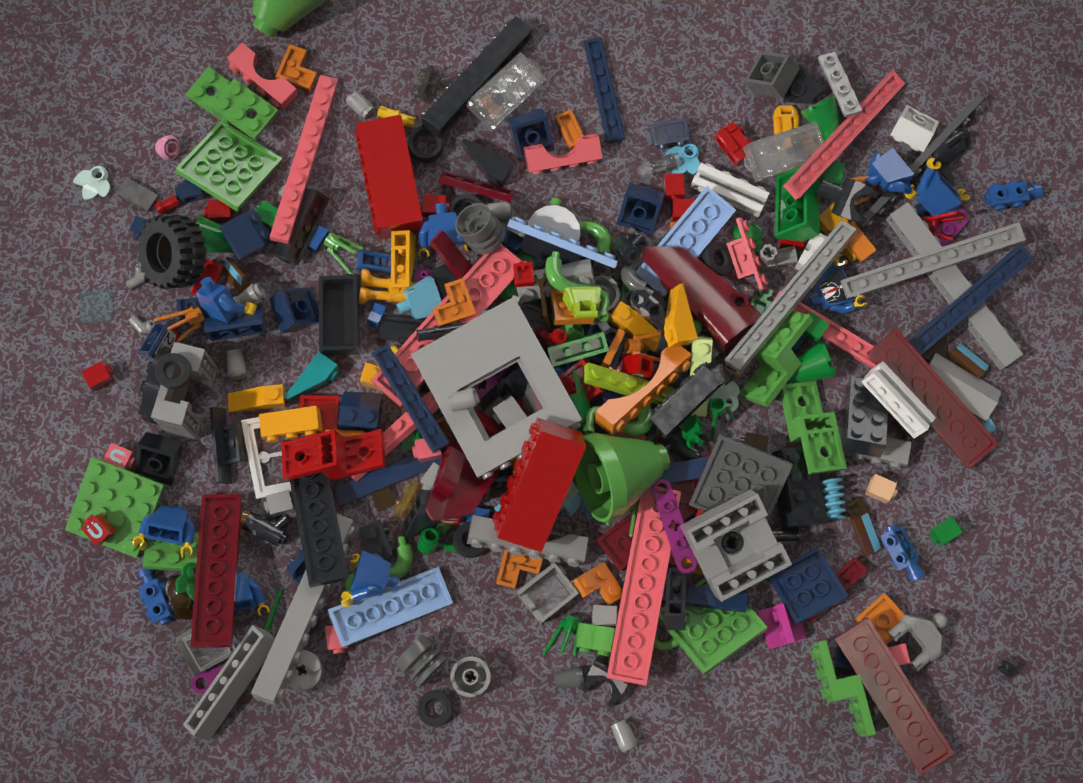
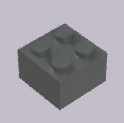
(772, 74)

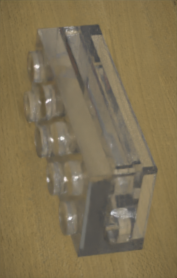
(506, 91)
(782, 151)

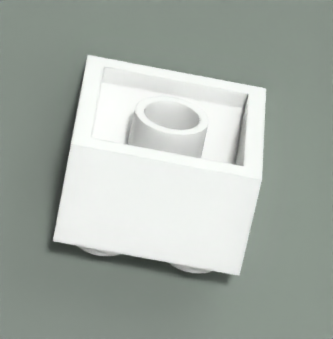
(914, 129)

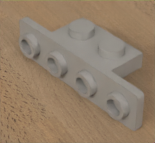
(839, 84)

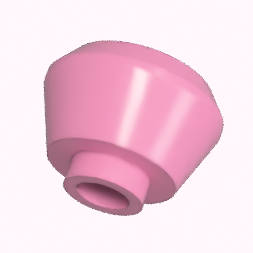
(167, 147)

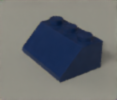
(240, 326)

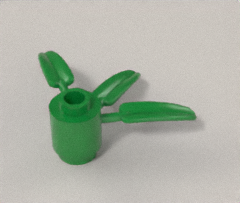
(430, 539)

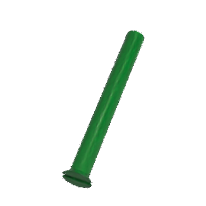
(273, 610)

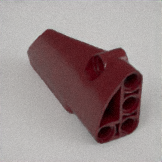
(707, 294)
(456, 486)

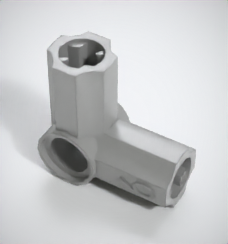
(773, 258)

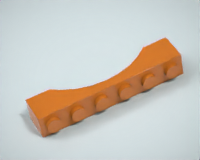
(617, 412)

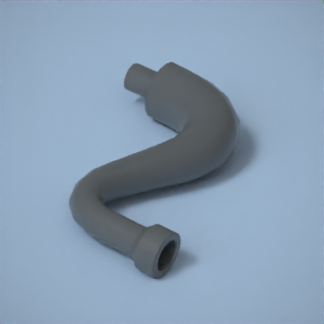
(628, 273)

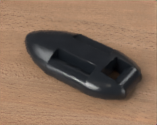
(952, 148)

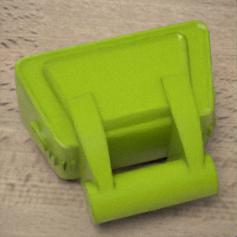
(582, 301)

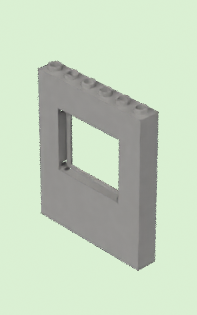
(474, 355)

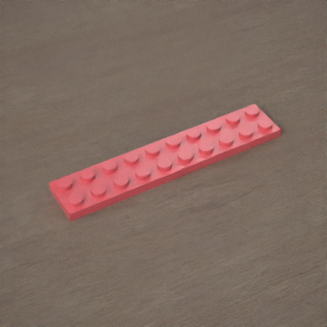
(484, 284)
(641, 594)

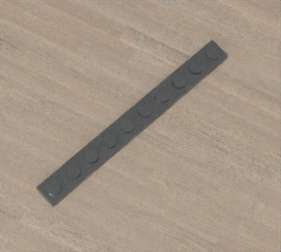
(961, 120)

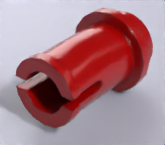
(167, 204)

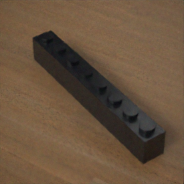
(482, 69)

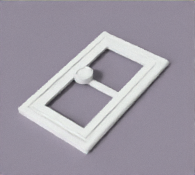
(254, 458)

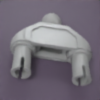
(925, 634)

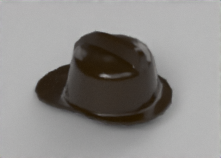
(180, 603)

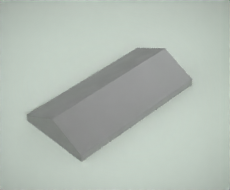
(973, 392)

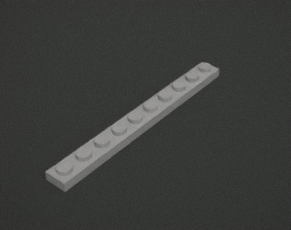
(932, 260)
(790, 296)

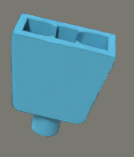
(420, 298)

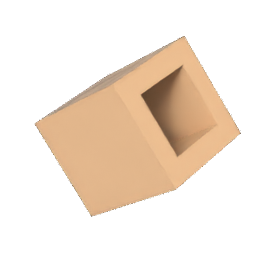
(881, 489)

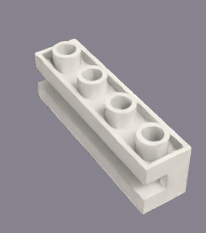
(733, 190)
(898, 399)

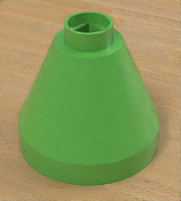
(281, 14)
(617, 473)

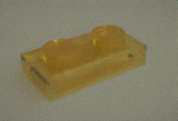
(409, 492)

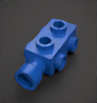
(1010, 196)
(899, 551)
(157, 599)

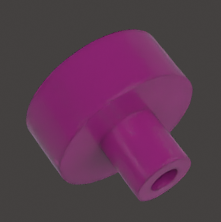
(423, 273)

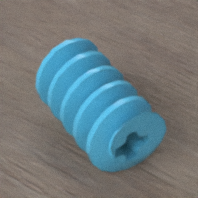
(831, 498)

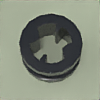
(1007, 668)

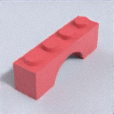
(278, 91)
(586, 150)

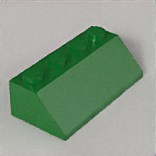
(799, 217)

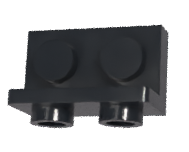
(376, 540)

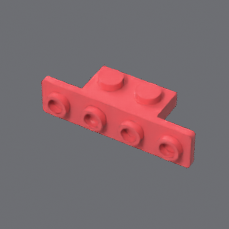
(744, 257)

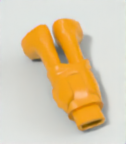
(366, 294)

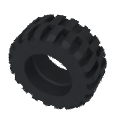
(172, 251)

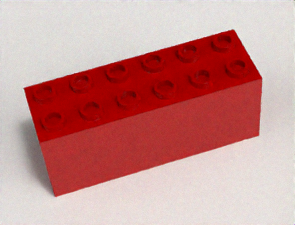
(388, 176)
(538, 484)

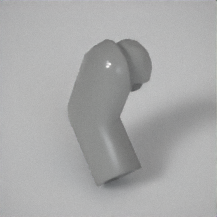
(138, 279)
(141, 327)

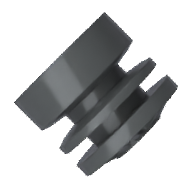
(480, 228)
(421, 661)

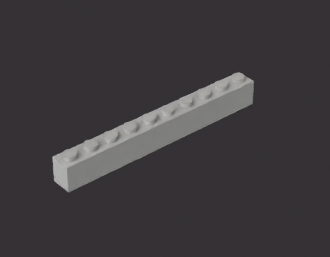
(952, 283)
(294, 631)

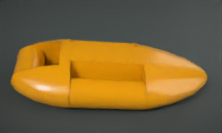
(785, 122)

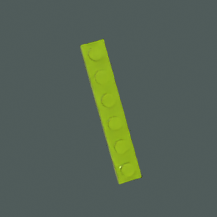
(619, 382)

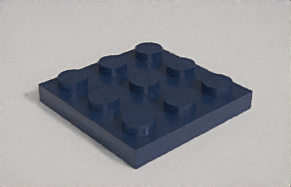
(808, 586)

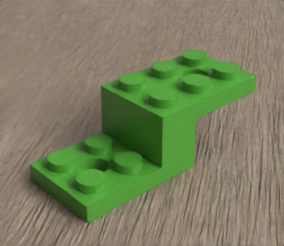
(232, 103)
(776, 361)
(812, 427)
(844, 688)

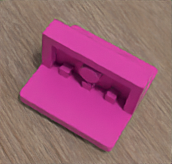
(780, 627)

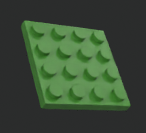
(229, 165)
(120, 497)
(715, 633)

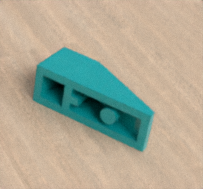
(316, 375)

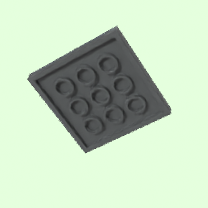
(740, 468)

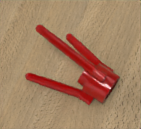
(933, 223)

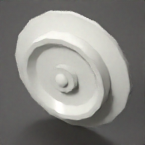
(558, 220)

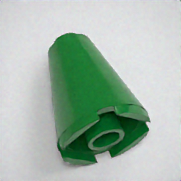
(825, 114)
(213, 236)
(815, 365)

